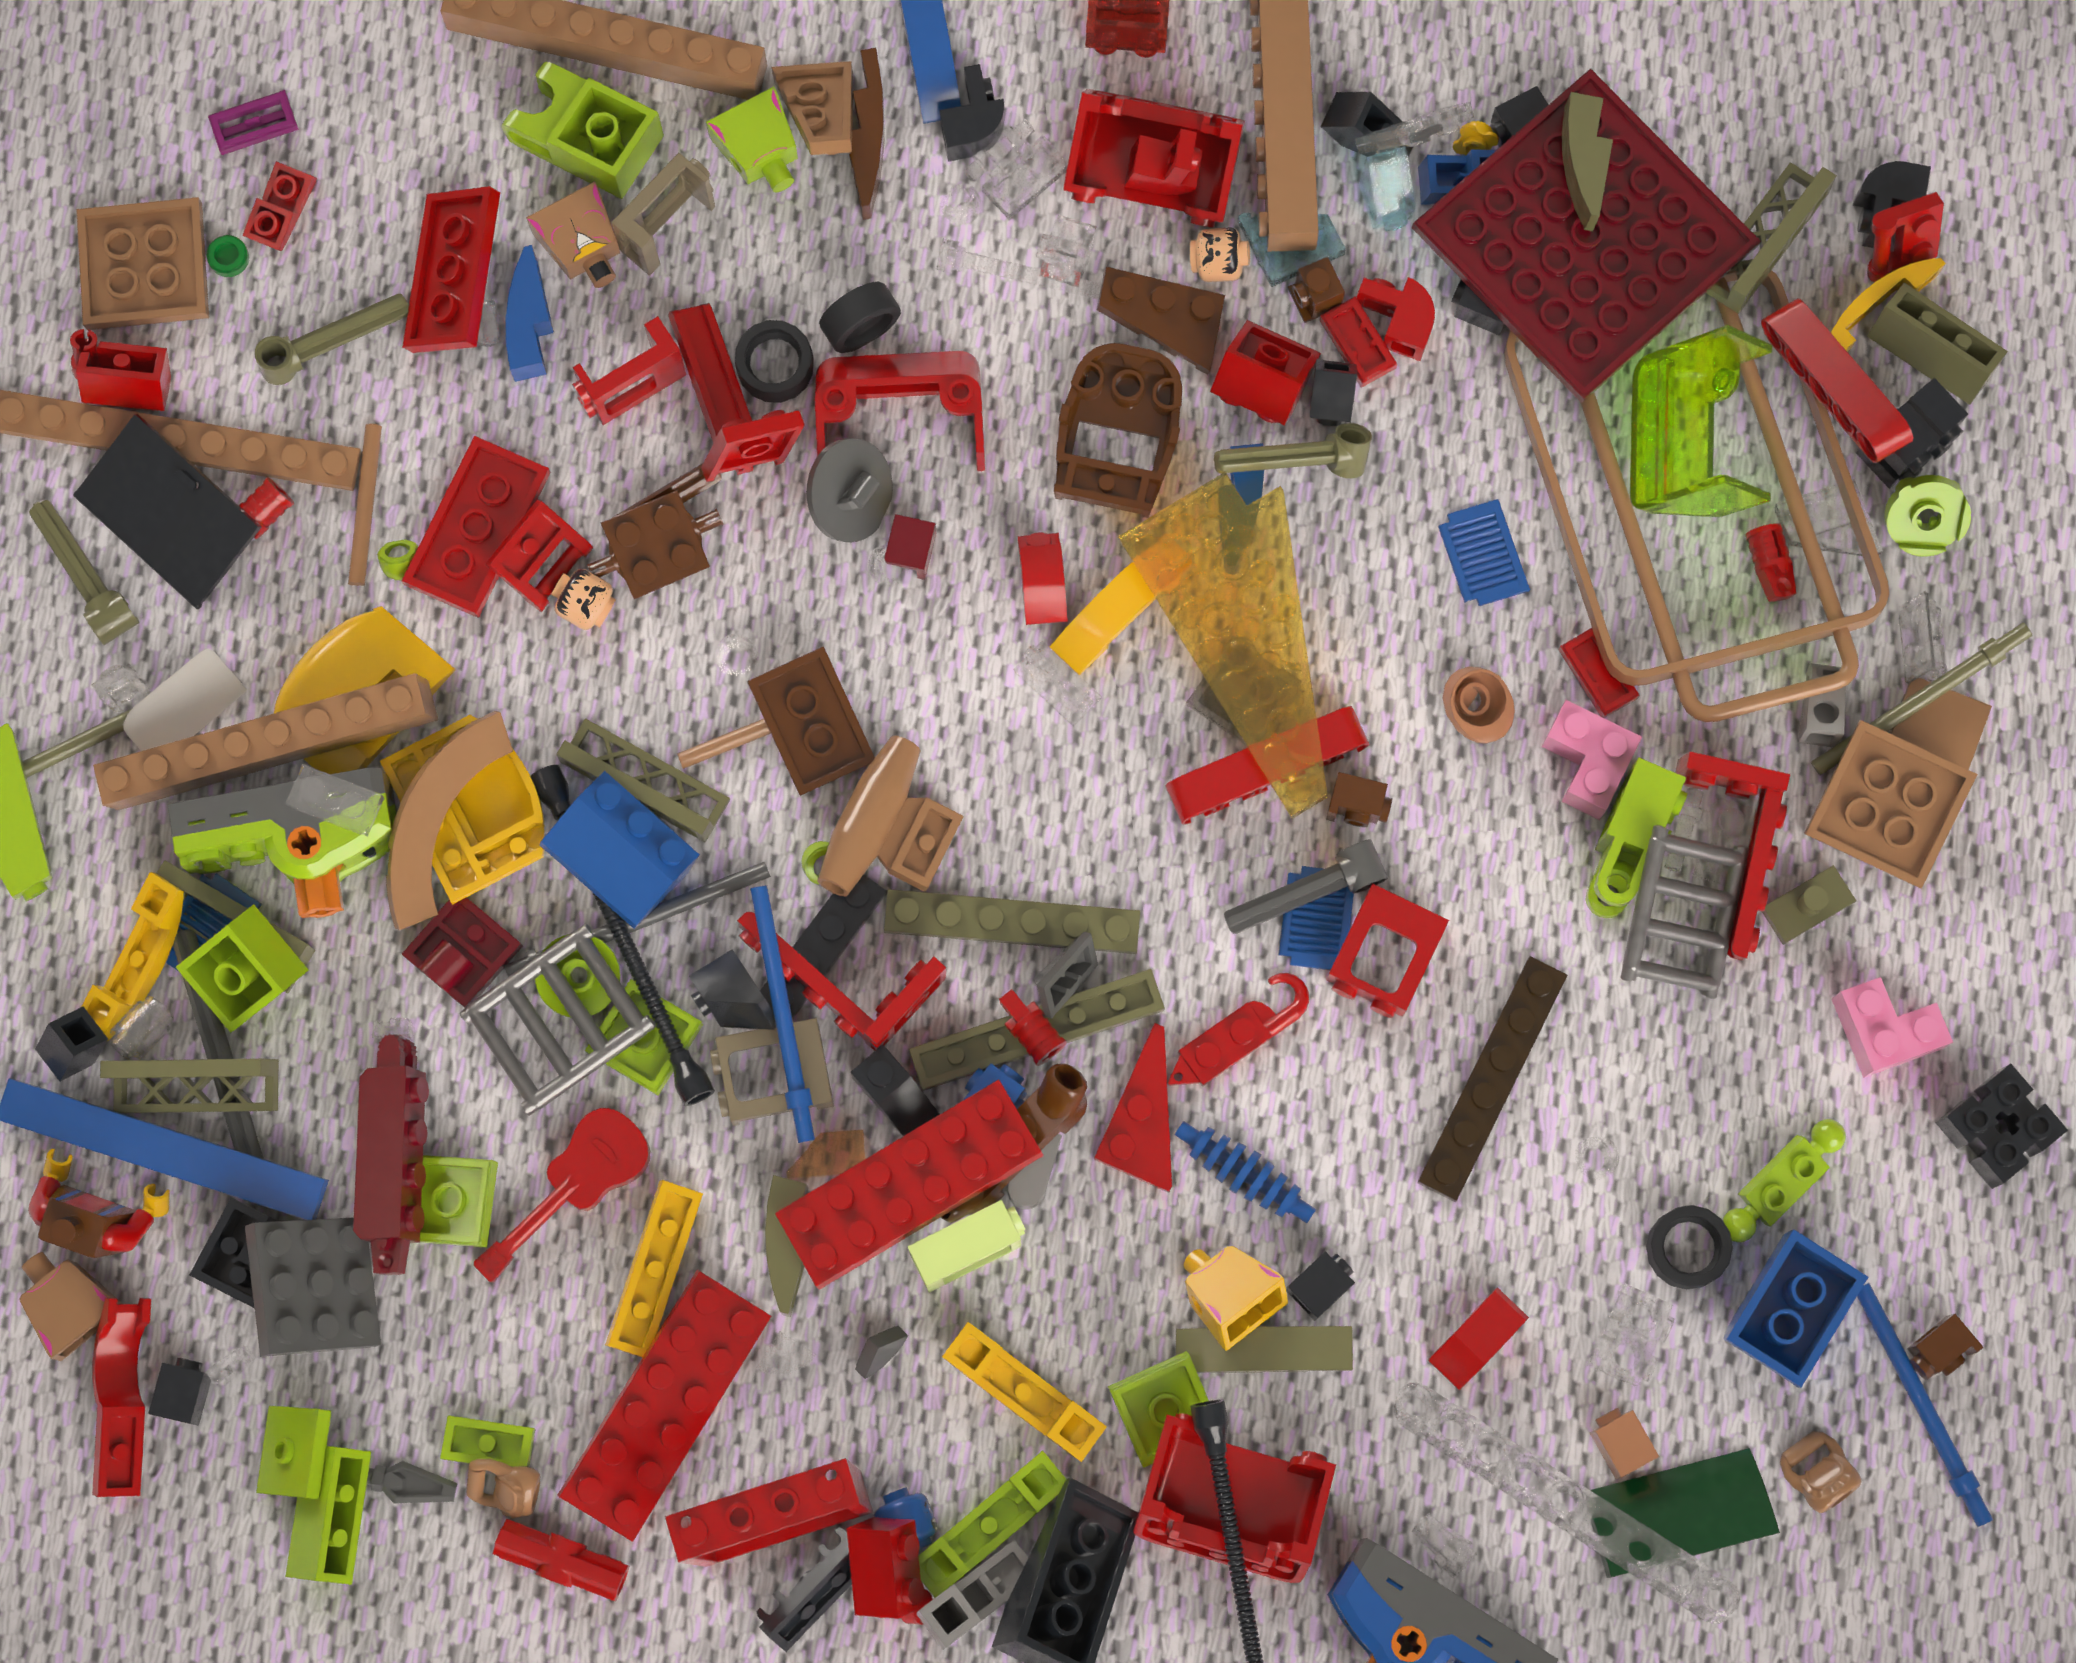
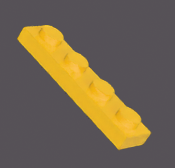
(654, 1268)

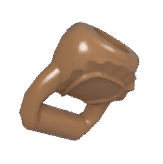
(1825, 1482)
(514, 1490)

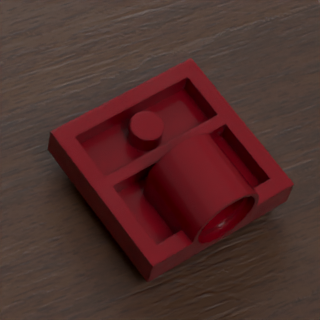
(462, 950)

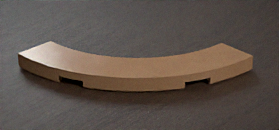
(424, 810)

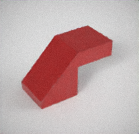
(1478, 1338)

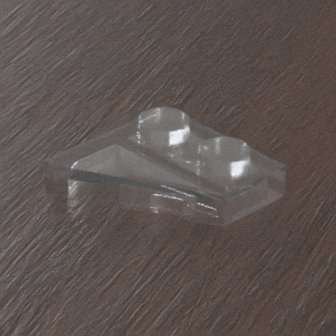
(1828, 521)

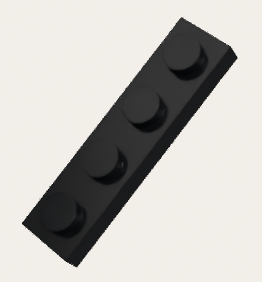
(831, 934)

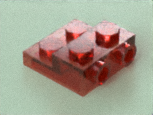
(1127, 26)

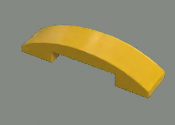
(1915, 275)
(1103, 619)
(142, 956)
(1024, 1392)

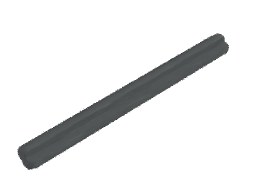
(217, 1047)

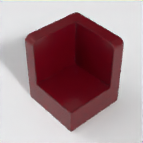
(911, 544)

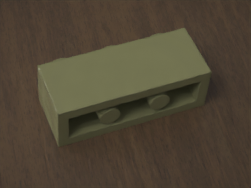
(1937, 343)

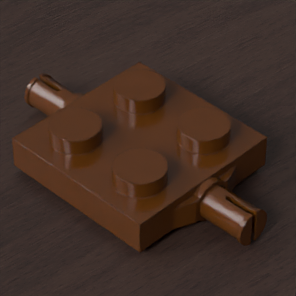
(655, 544)

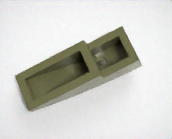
(1585, 156)
(782, 1259)

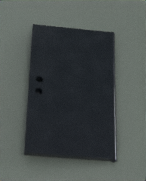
(152, 504)

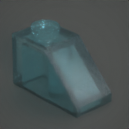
(1388, 189)

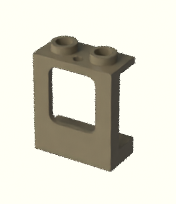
(635, 233)
(812, 1064)

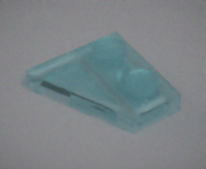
(1283, 265)

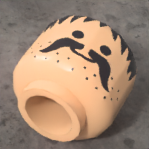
(1219, 254)
(583, 599)

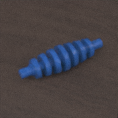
(1245, 1172)

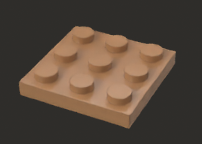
(142, 263)
(1890, 804)

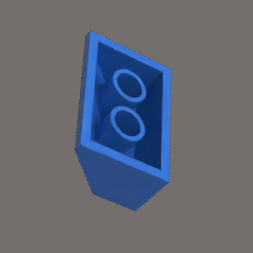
(619, 849)

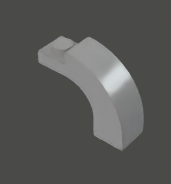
(974, 1596)

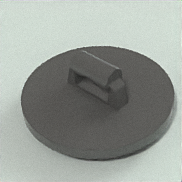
(849, 490)

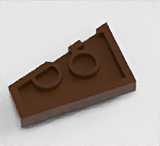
(1169, 313)

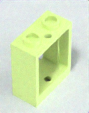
(967, 1245)

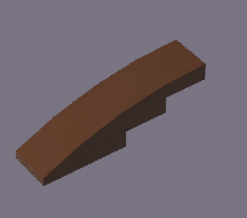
(870, 137)

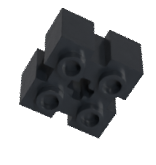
(1934, 424)
(2028, 1127)

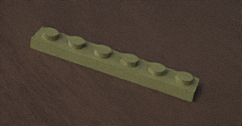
(1010, 921)
(1078, 1018)

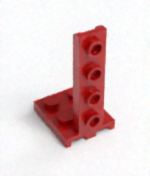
(735, 437)
(1741, 782)
(892, 1011)

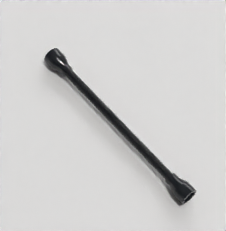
(689, 1078)
(1211, 1425)

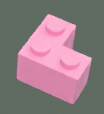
(1599, 750)
(1882, 1038)

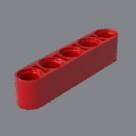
(1837, 380)
(1238, 775)

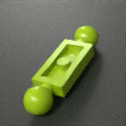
(1784, 1179)

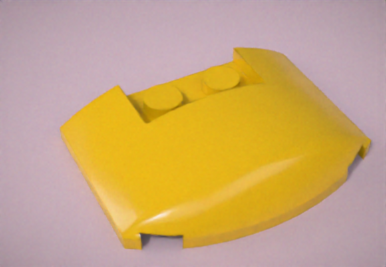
(353, 657)
(489, 825)

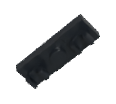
(810, 1597)

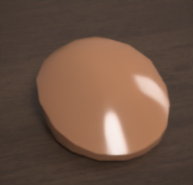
(1493, 715)

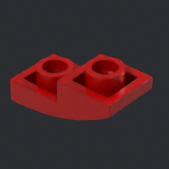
(280, 207)

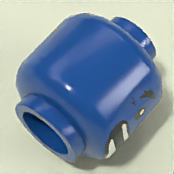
(913, 1507)

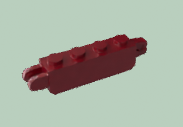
(391, 1155)

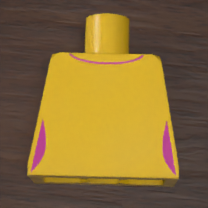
(1232, 1293)

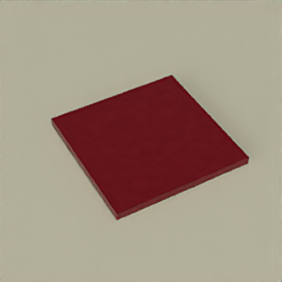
(1578, 293)

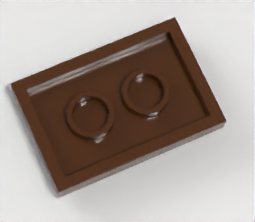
(811, 721)

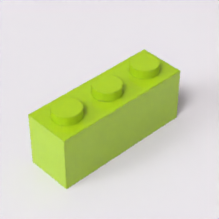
(329, 1527)

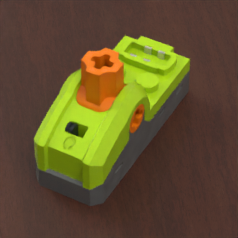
(306, 849)

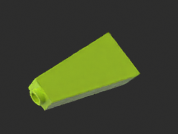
(22, 849)

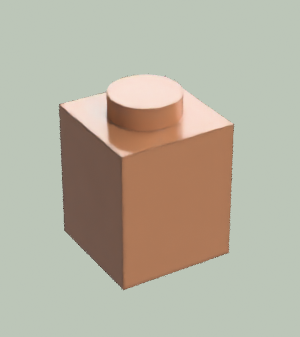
(1623, 1442)

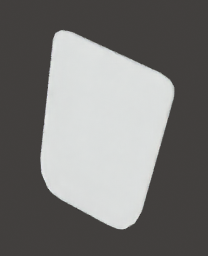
(184, 702)

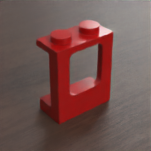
(661, 361)
(1402, 918)

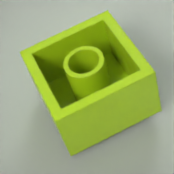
(242, 968)

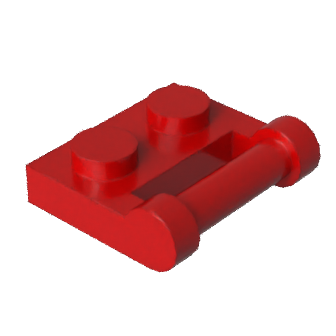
(1916, 235)
(529, 548)

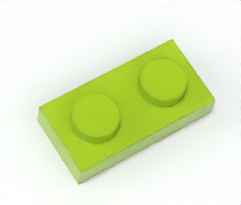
(479, 1439)

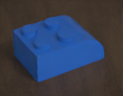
(1794, 1307)

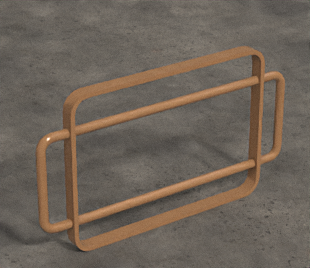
(1677, 666)

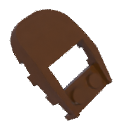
(1126, 392)

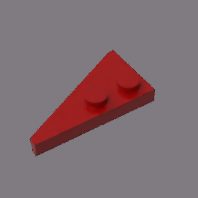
(1139, 1130)

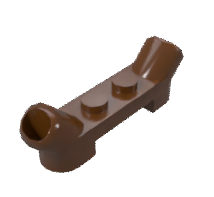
(1049, 1110)

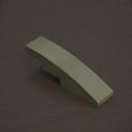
(1271, 1350)

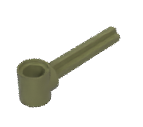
(325, 338)
(1342, 452)
(105, 609)

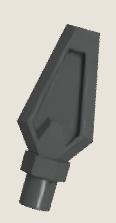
(410, 1484)

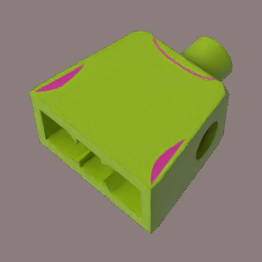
(756, 140)

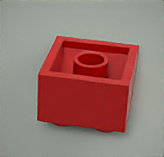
(1264, 373)

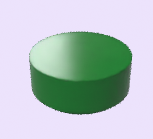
(227, 256)

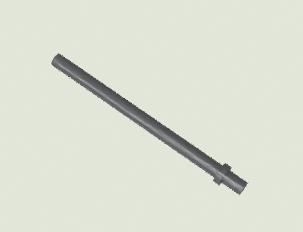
(673, 906)

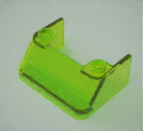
(1675, 425)

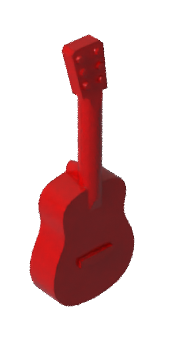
(601, 1156)

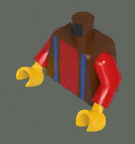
(87, 1221)

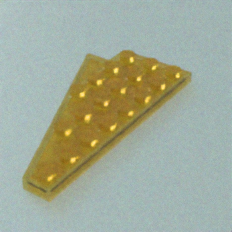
(1235, 604)

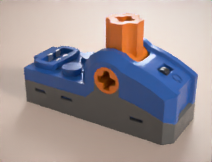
(1388, 1598)

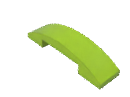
(990, 1524)

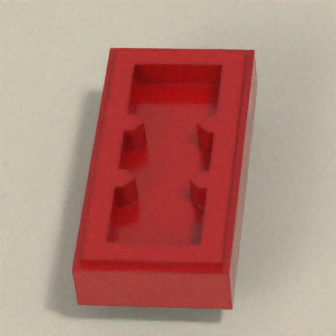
(1358, 341)
(1589, 669)

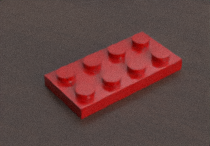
(451, 270)
(473, 519)

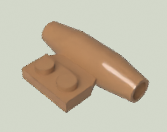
(886, 824)

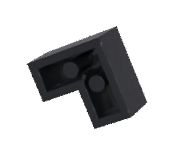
(225, 1255)

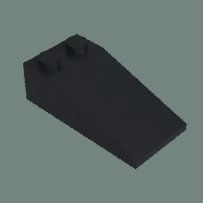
(1069, 1580)

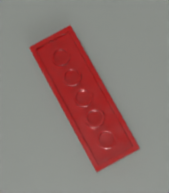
(908, 1184)
(664, 1406)

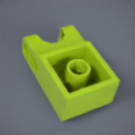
(587, 130)
(1645, 799)

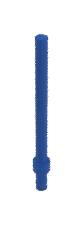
(797, 1096)
(1963, 1481)

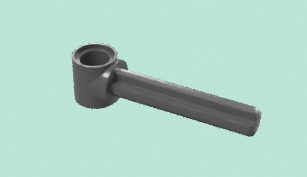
(1355, 869)

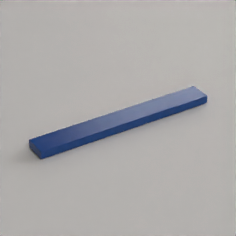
(162, 1149)

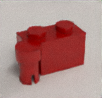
(120, 373)
(886, 1569)

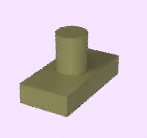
(1808, 905)

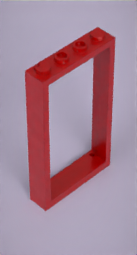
(769, 1514)

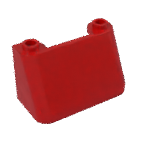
(1108, 130)
(1274, 1500)

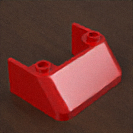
(944, 373)

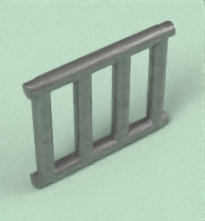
(1716, 941)
(603, 1049)

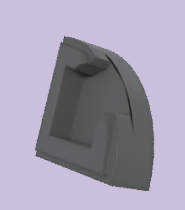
(880, 1350)

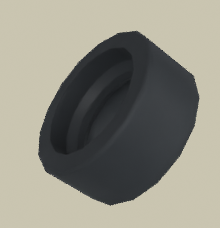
(859, 317)
(763, 332)
(1717, 1230)

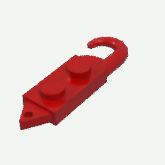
(1237, 1035)

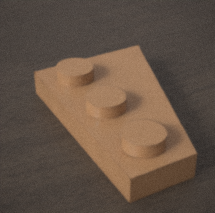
(819, 103)

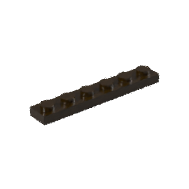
(1492, 1079)

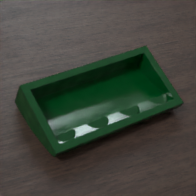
(1693, 1506)

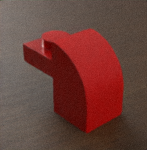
(1163, 165)
(1410, 312)
(1042, 578)

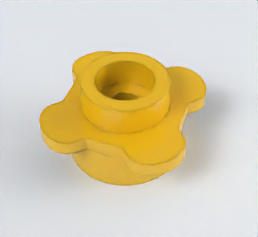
(1475, 136)

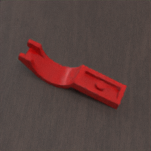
(118, 1399)

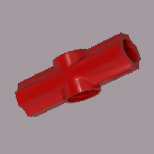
(560, 1559)

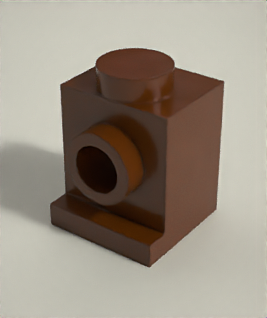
(1316, 289)
(1359, 800)
(1943, 1347)

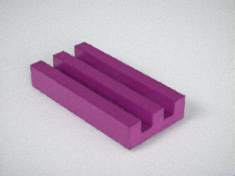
(256, 136)

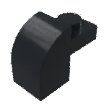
(974, 125)
(1888, 187)

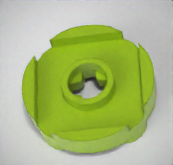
(1923, 493)

